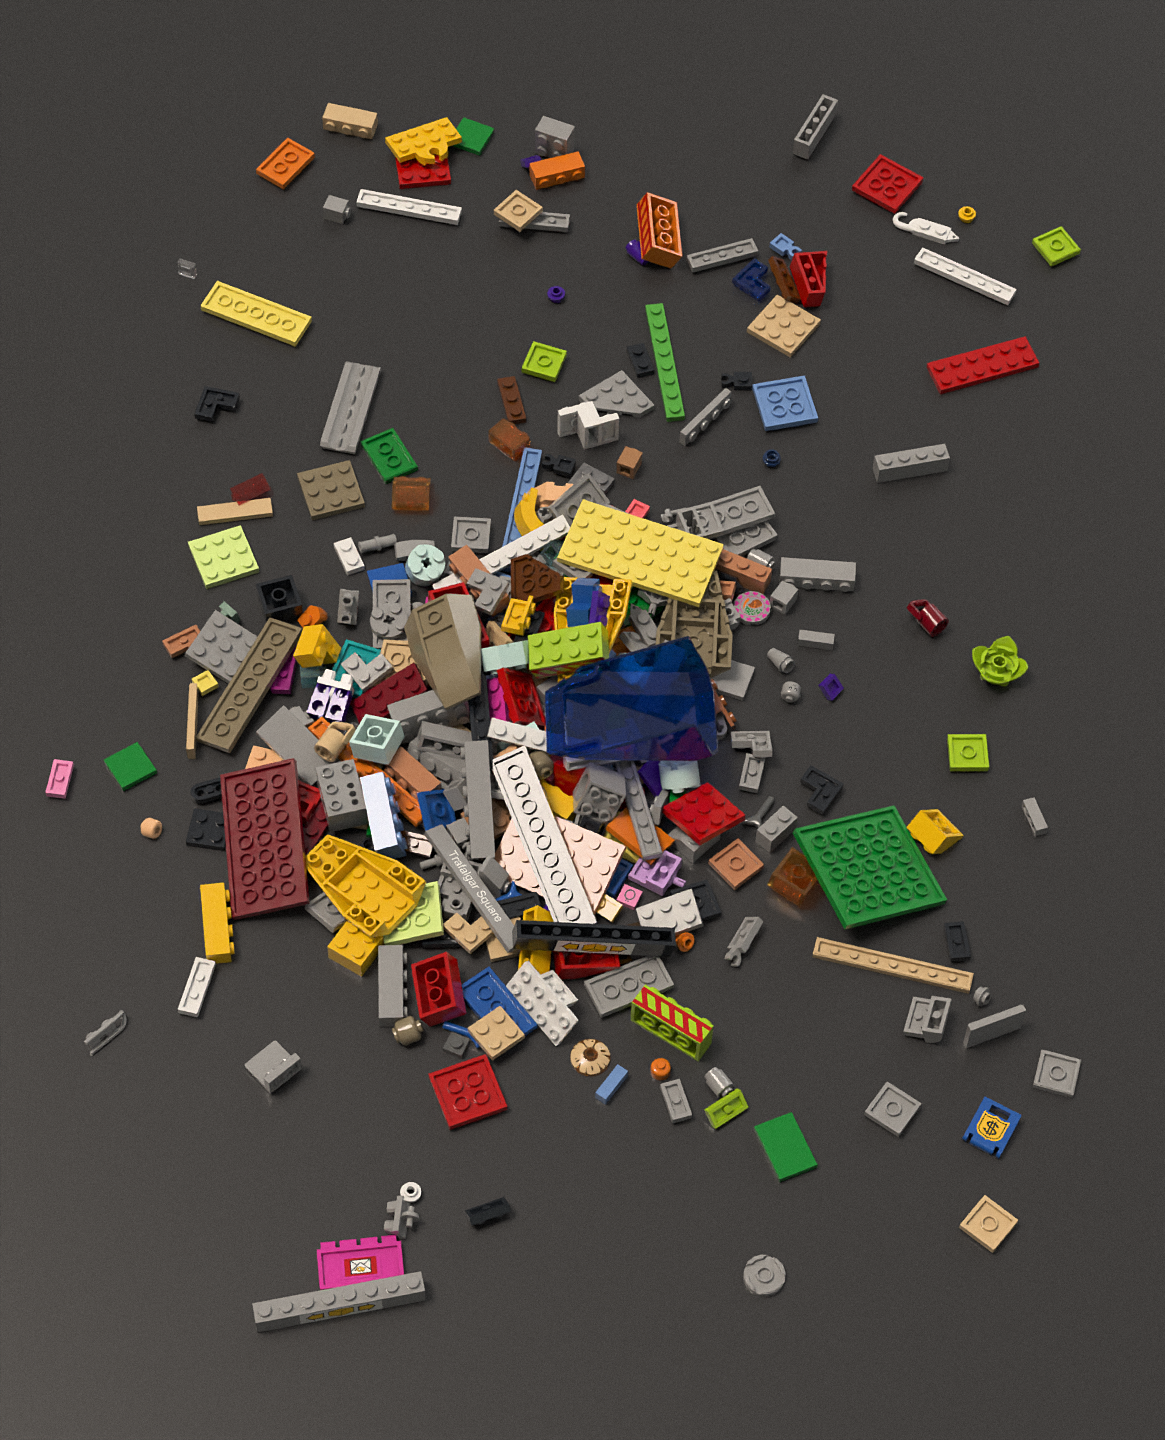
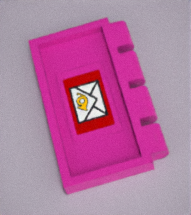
(358, 1263)

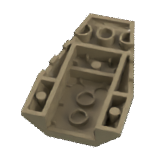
(704, 625)

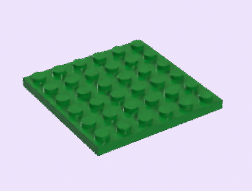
(869, 867)

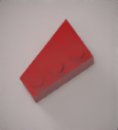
(809, 276)

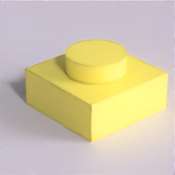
(205, 682)

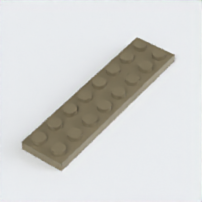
(249, 685)

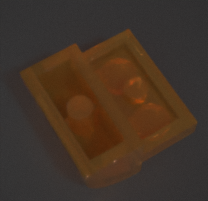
(411, 493)

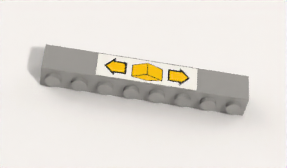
(339, 1301)

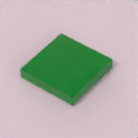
(474, 136)
(130, 766)

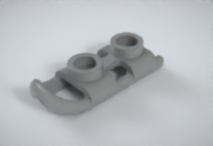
(108, 1028)

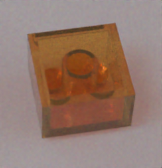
(793, 877)

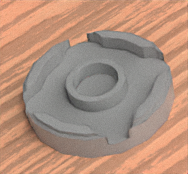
(764, 1275)

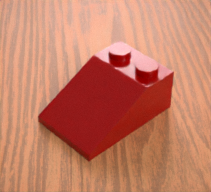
(578, 964)

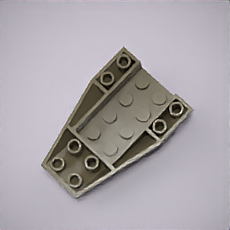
(447, 647)

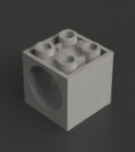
(599, 793)

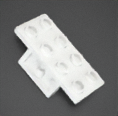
(545, 1000)

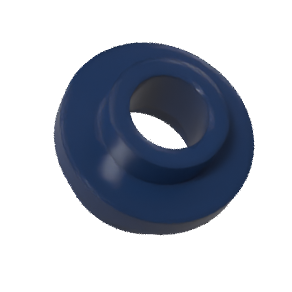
(771, 454)

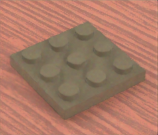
(330, 490)

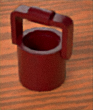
(929, 618)

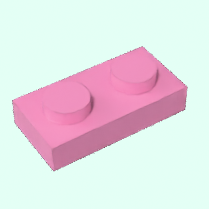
(59, 779)

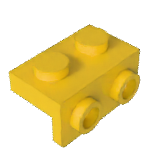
(518, 616)

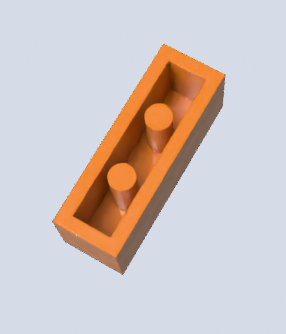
(557, 170)

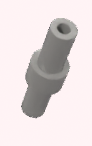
(431, 862)

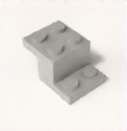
(699, 521)

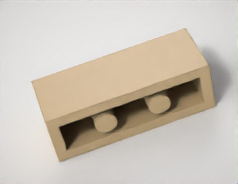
(350, 121)

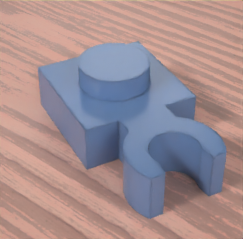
(784, 245)

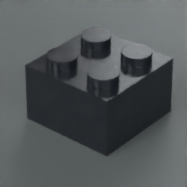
(279, 599)

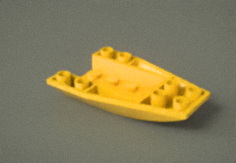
(616, 613)
(364, 885)

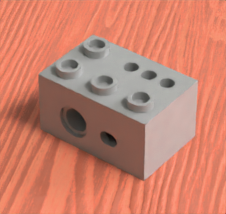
(341, 795)

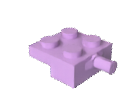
(659, 874)

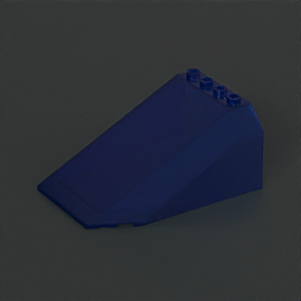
(635, 707)

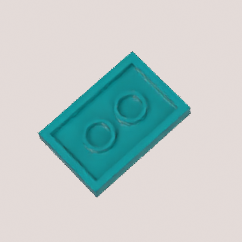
(365, 652)

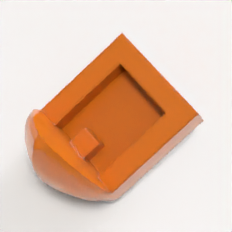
(312, 616)

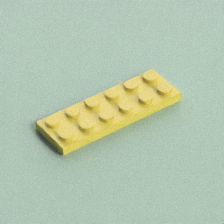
(256, 313)

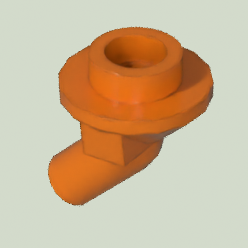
(684, 941)

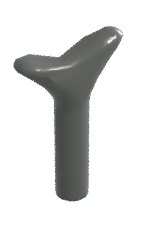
(756, 819)

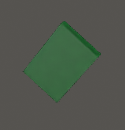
(389, 455)
(785, 1147)

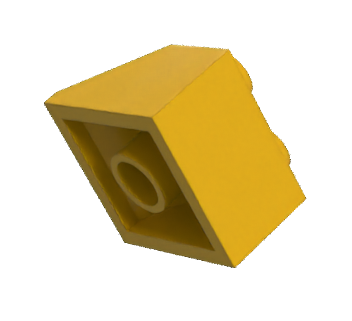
(934, 831)

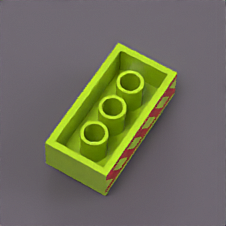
(567, 649)
(672, 1022)

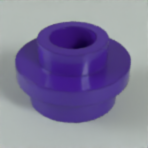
(556, 298)

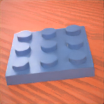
(785, 403)

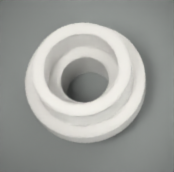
(411, 1197)

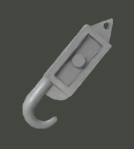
(643, 625)

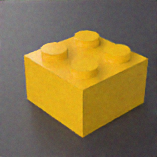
(354, 948)

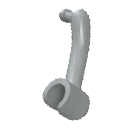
(667, 517)

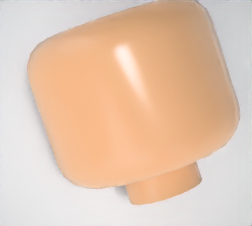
(151, 828)

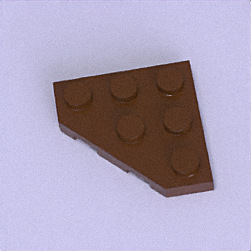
(534, 579)

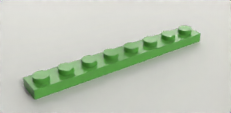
(664, 362)

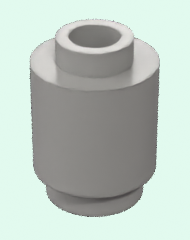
(762, 558)
(719, 1082)

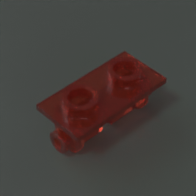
(249, 489)

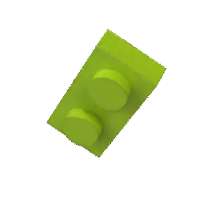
(726, 1108)

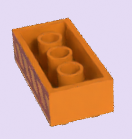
(659, 230)

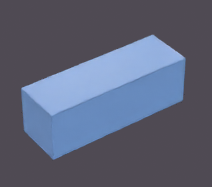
(611, 1084)

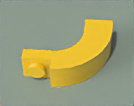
(525, 515)

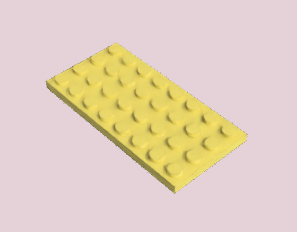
(640, 550)

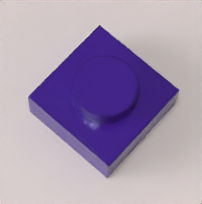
(525, 162)
(831, 686)

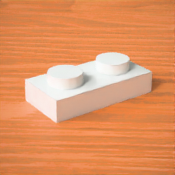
(349, 556)

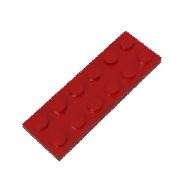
(982, 365)

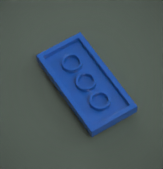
(487, 992)

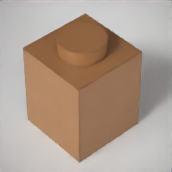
(629, 462)

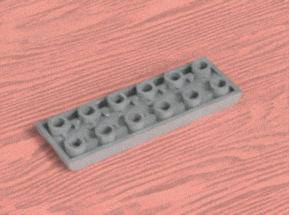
(350, 407)

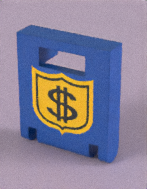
(991, 1130)

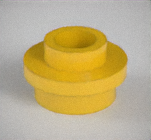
(966, 214)

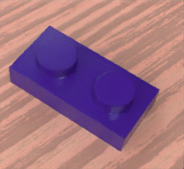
(599, 607)

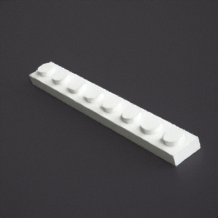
(526, 544)

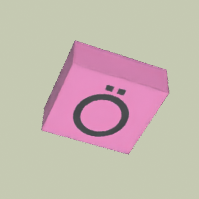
(629, 897)

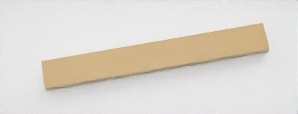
(893, 965)

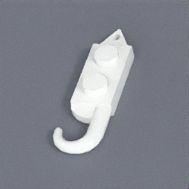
(926, 229)

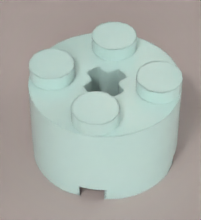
(435, 565)
(679, 775)

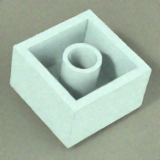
(376, 739)

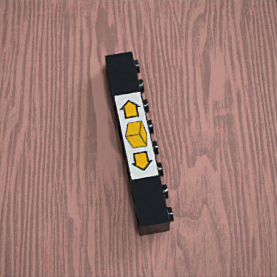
(593, 938)

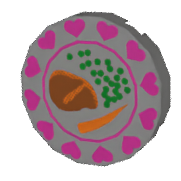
(752, 607)

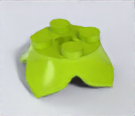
(1002, 653)

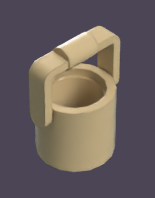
(333, 741)

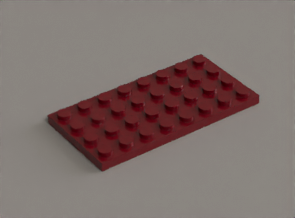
(264, 839)

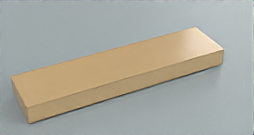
(233, 512)
(192, 721)

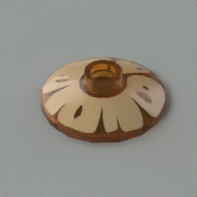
(587, 1064)

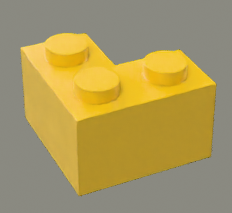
(316, 647)

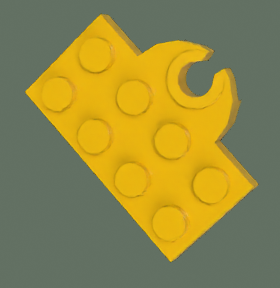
(424, 142)

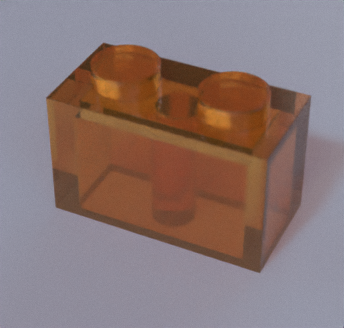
(509, 439)

